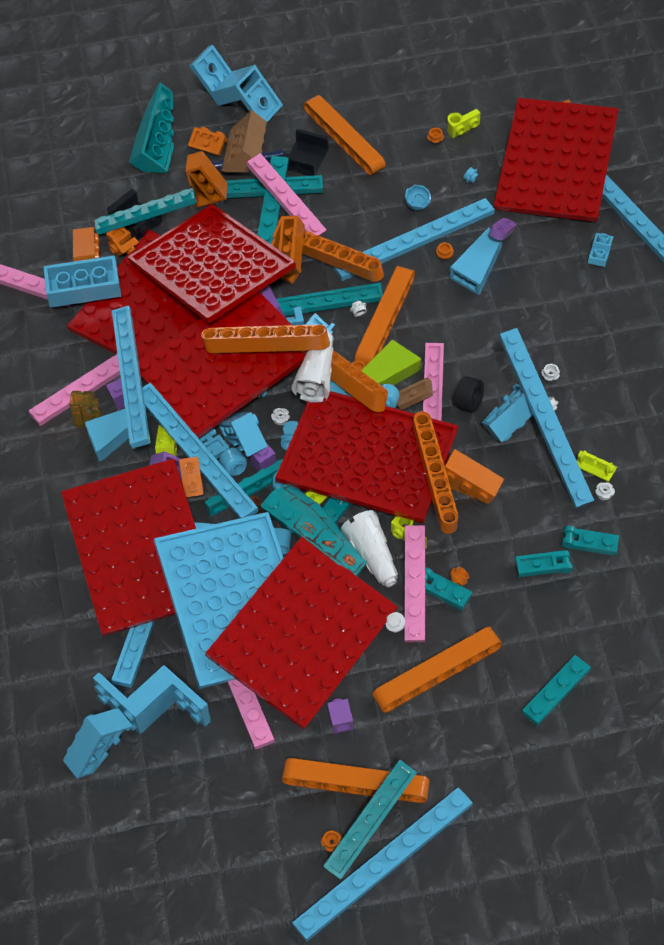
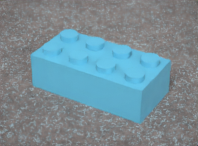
(82, 281)

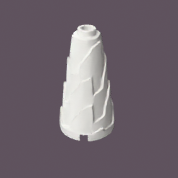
(314, 374)
(370, 542)

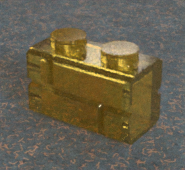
(84, 407)

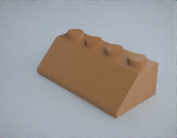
(244, 142)

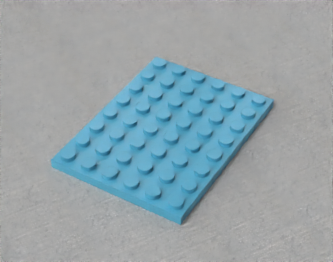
(212, 578)

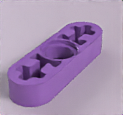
(502, 229)

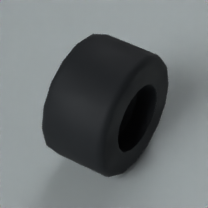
(469, 394)

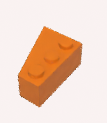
(205, 179)
(289, 239)
(85, 244)
(471, 477)

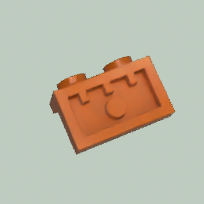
(207, 141)
(191, 477)

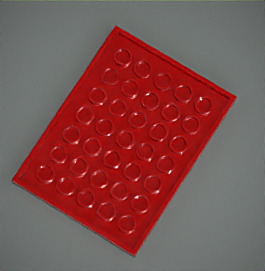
(556, 159)
(211, 263)
(154, 311)
(213, 386)
(362, 456)
(115, 536)
(301, 632)

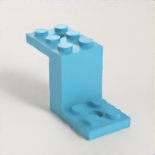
(230, 86)
(153, 699)

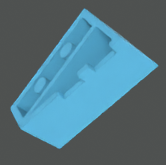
(243, 431)
(94, 740)

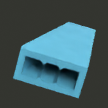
(476, 263)

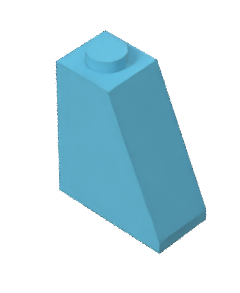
(107, 433)

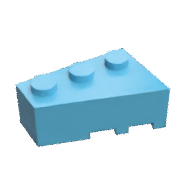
(509, 416)

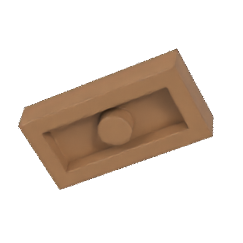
(415, 393)

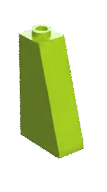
(392, 364)

